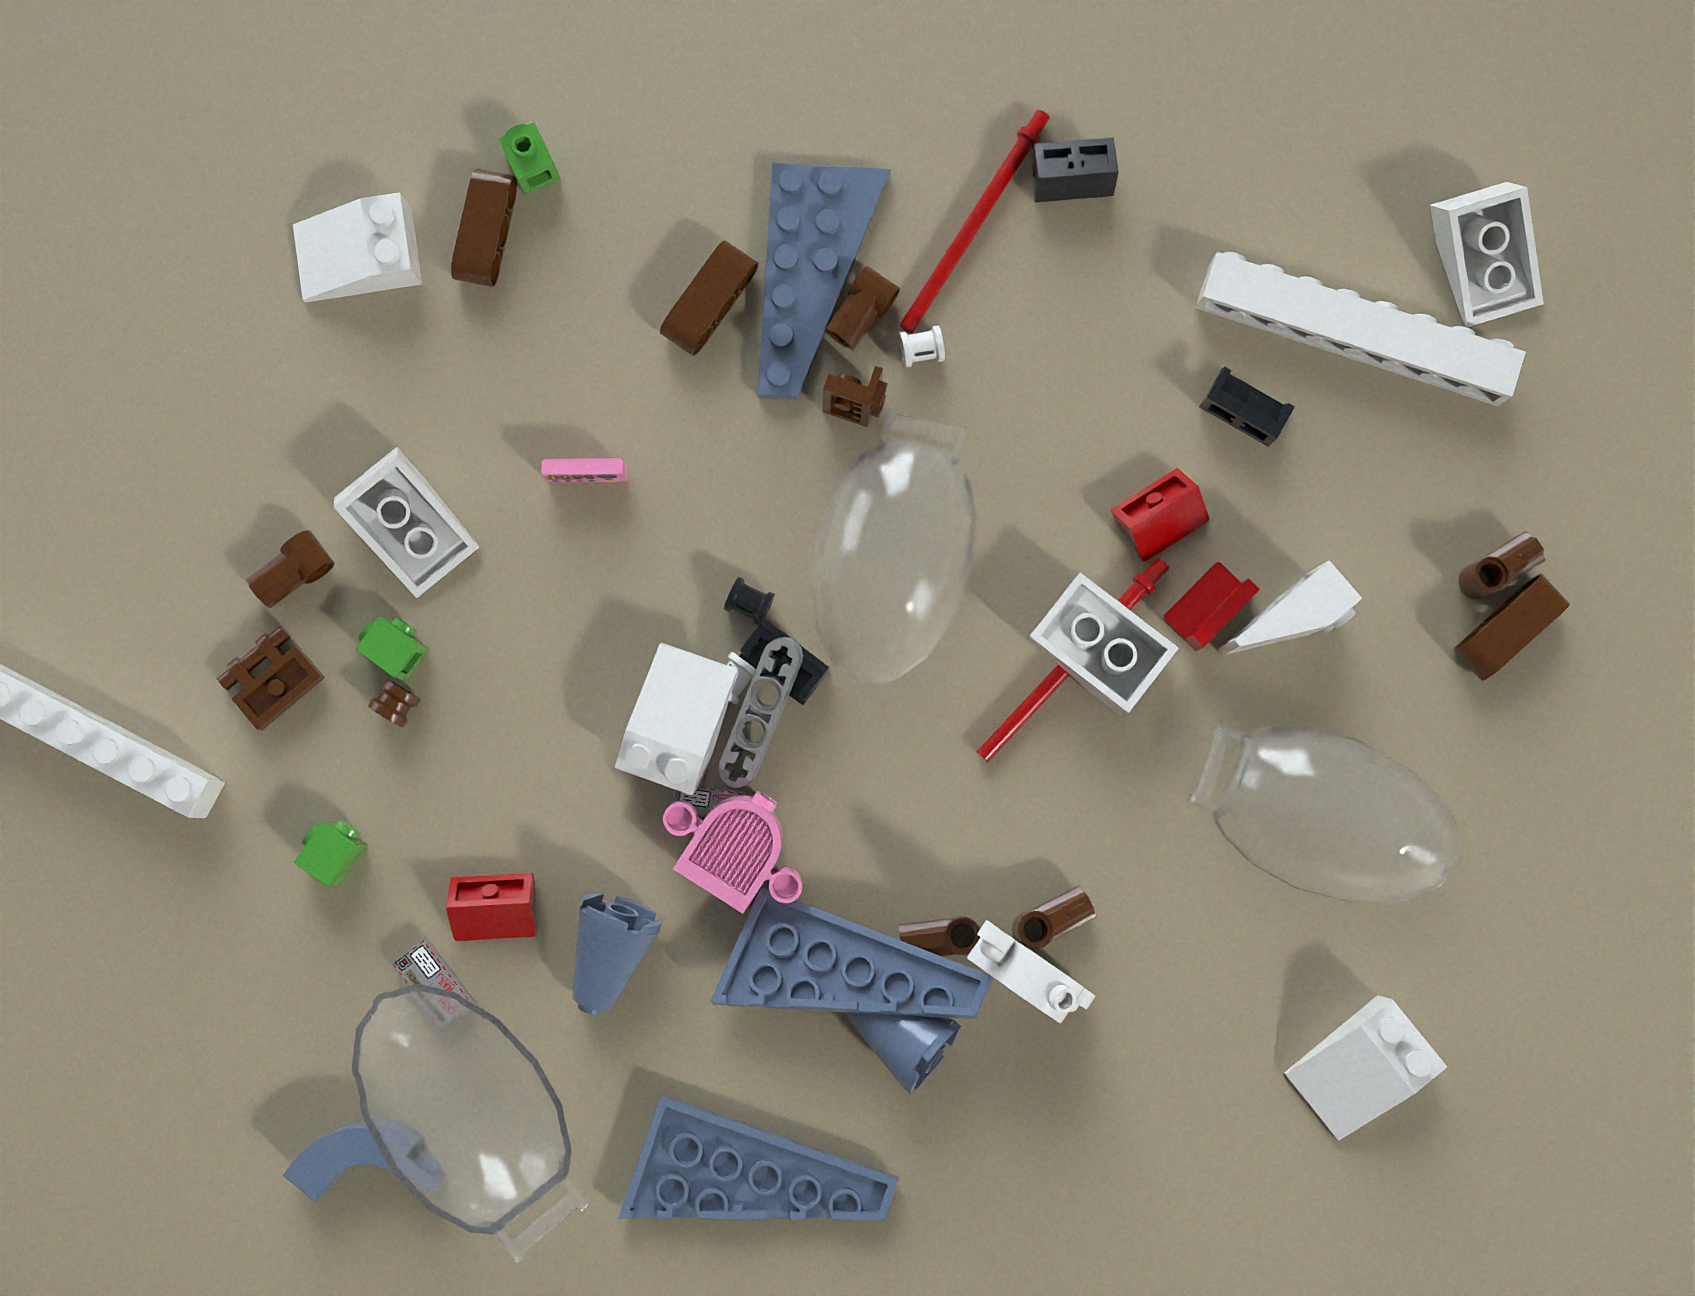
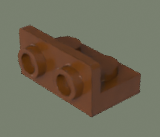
(853, 402)

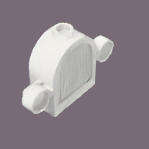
(1028, 974)

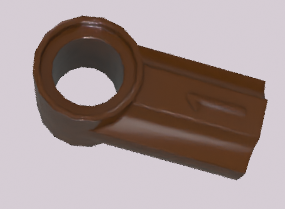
(867, 299)
(300, 563)
(1502, 566)
(1056, 917)
(936, 935)

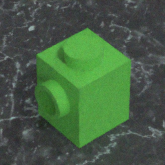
(529, 157)
(391, 646)
(330, 851)

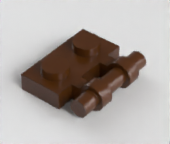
(278, 686)

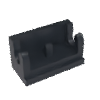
(1075, 169)
(1246, 408)
(811, 670)

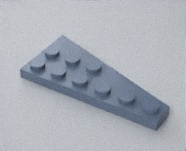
(811, 247)
(825, 963)
(732, 1170)

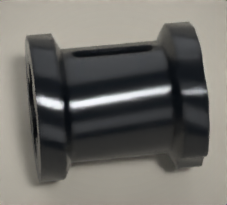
(749, 601)

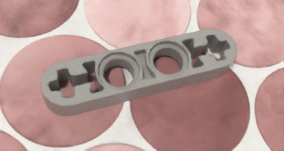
(764, 714)

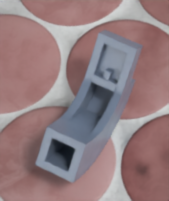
(329, 1157)

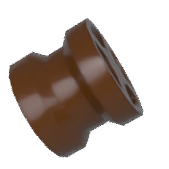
(394, 702)

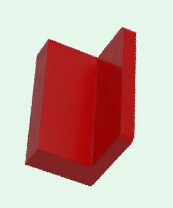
(1162, 513)
(1209, 605)
(491, 906)

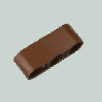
(484, 227)
(709, 298)
(1511, 627)

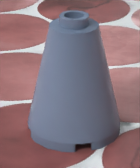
(609, 949)
(907, 1044)

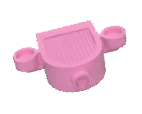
(734, 849)

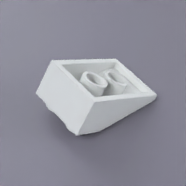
(357, 249)
(1489, 252)
(405, 522)
(1313, 603)
(1103, 645)
(677, 719)
(1365, 1067)

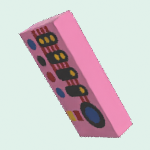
(585, 470)

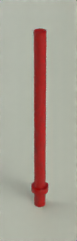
(1027, 138)
(1142, 584)

